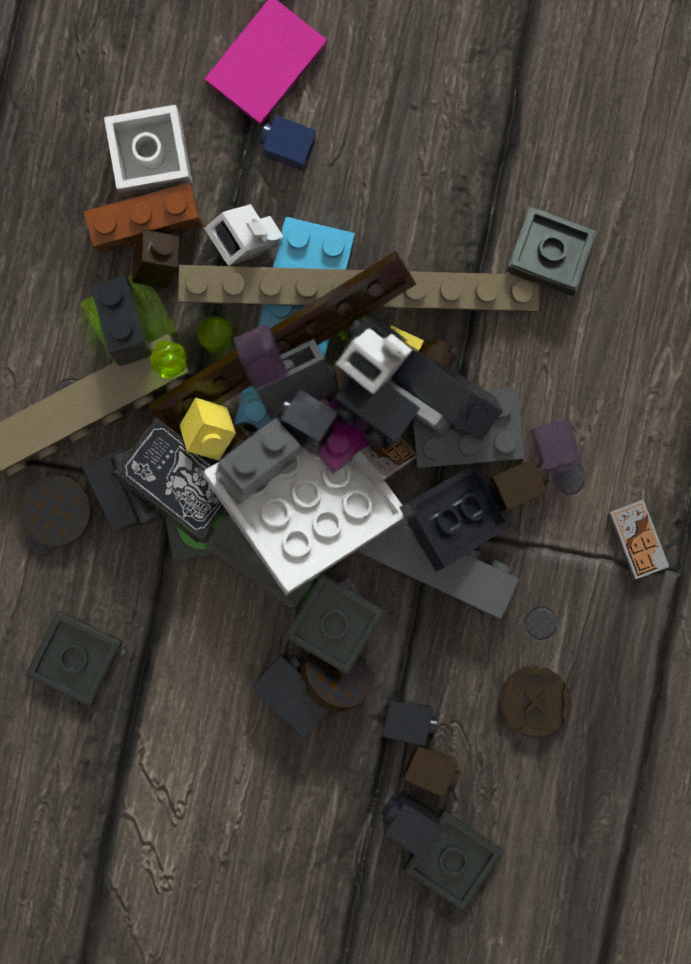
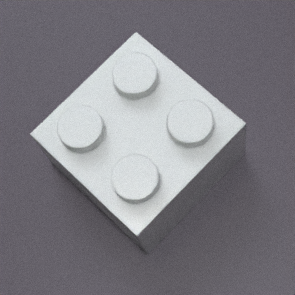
(148, 150)

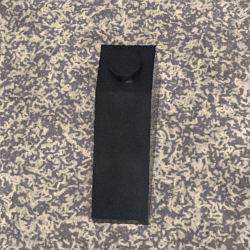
(448, 393)

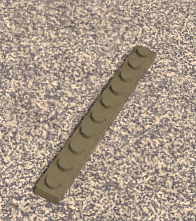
(304, 285)

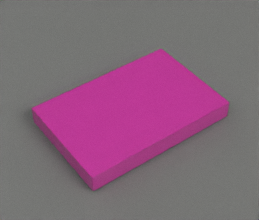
(266, 60)

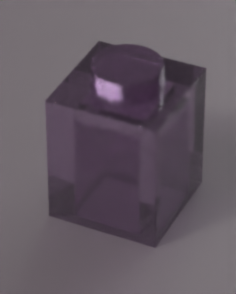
(261, 356)
(556, 445)

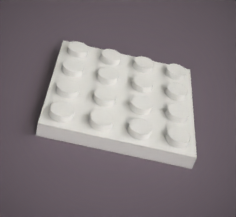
(310, 516)

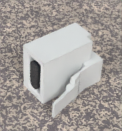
(242, 234)
(373, 359)

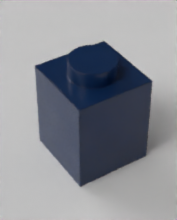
(288, 142)

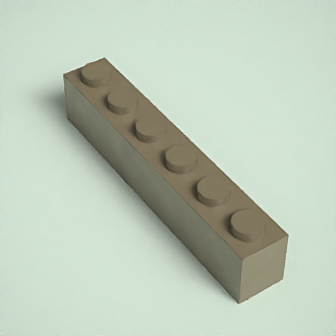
(78, 408)

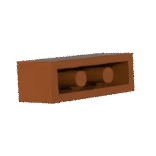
(159, 211)

